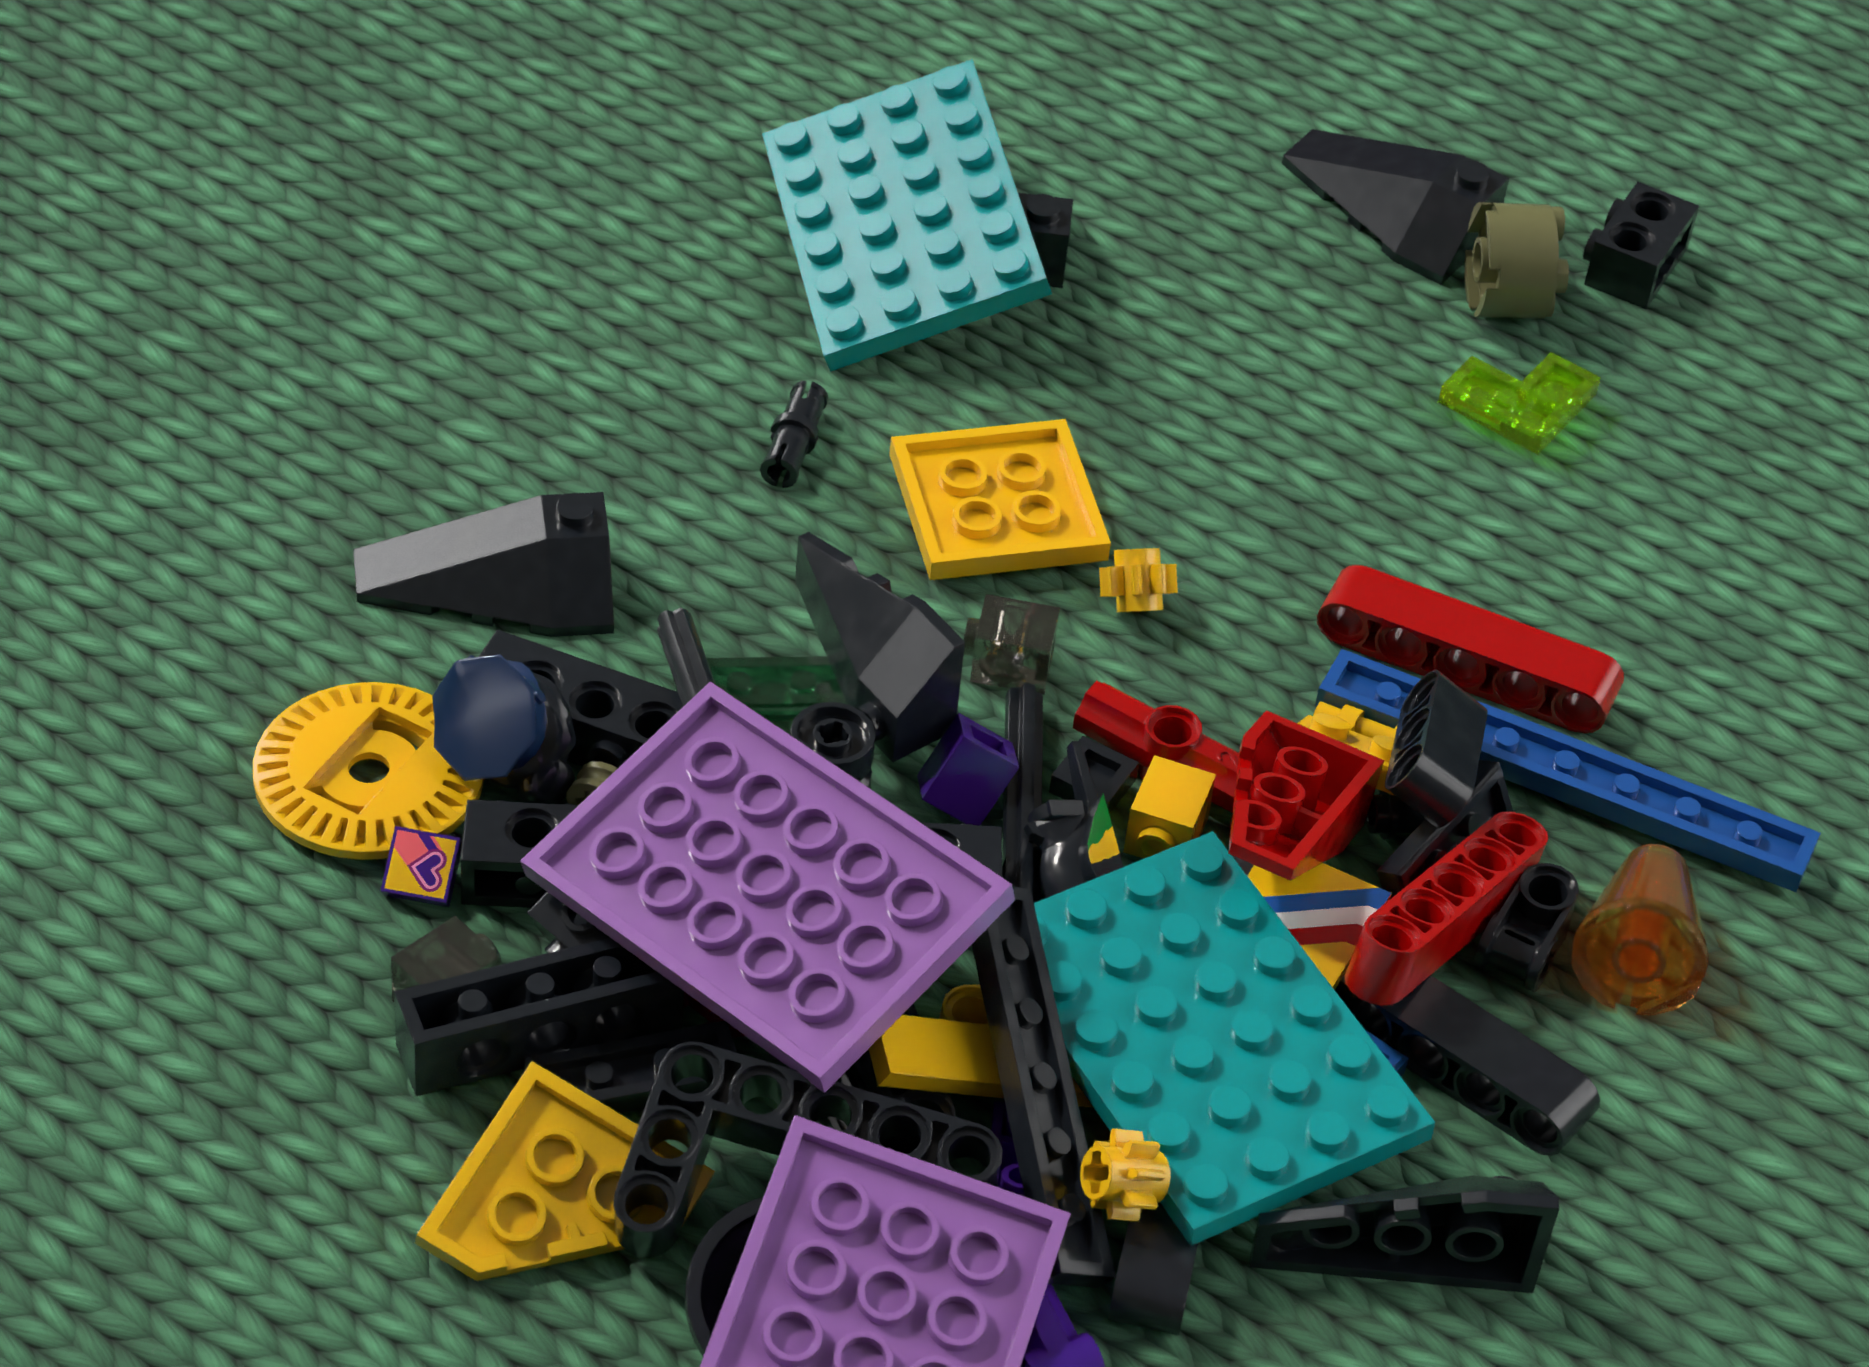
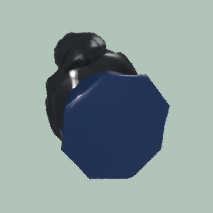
(505, 727)

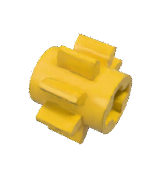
(1138, 580)
(1125, 1175)

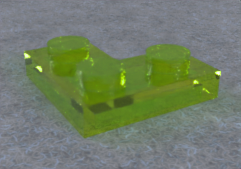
(1524, 410)

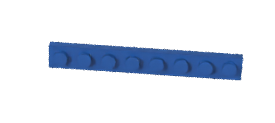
(1600, 780)

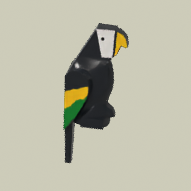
(1074, 834)

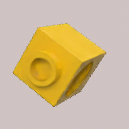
(1168, 807)

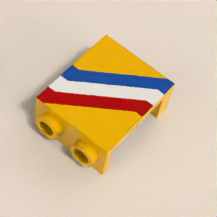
(1322, 912)

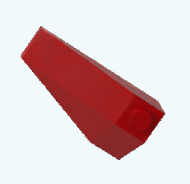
(1298, 796)

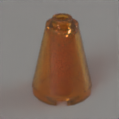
(1643, 936)

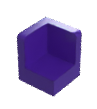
(967, 771)

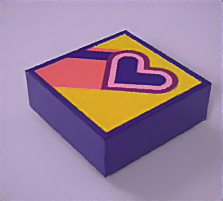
(422, 866)

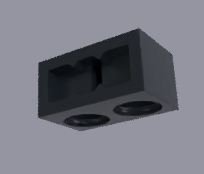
(1639, 244)

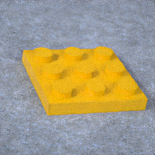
(999, 499)

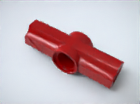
(1165, 732)

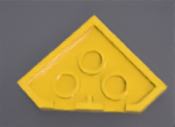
(540, 1184)

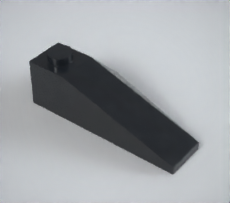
(1401, 193)
(517, 563)
(1431, 1233)

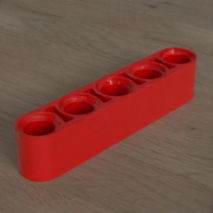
(1471, 648)
(1442, 909)

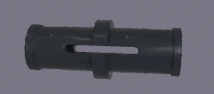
(794, 434)

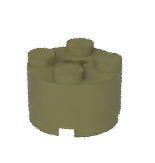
(1515, 260)

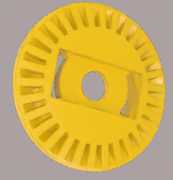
(307, 759)

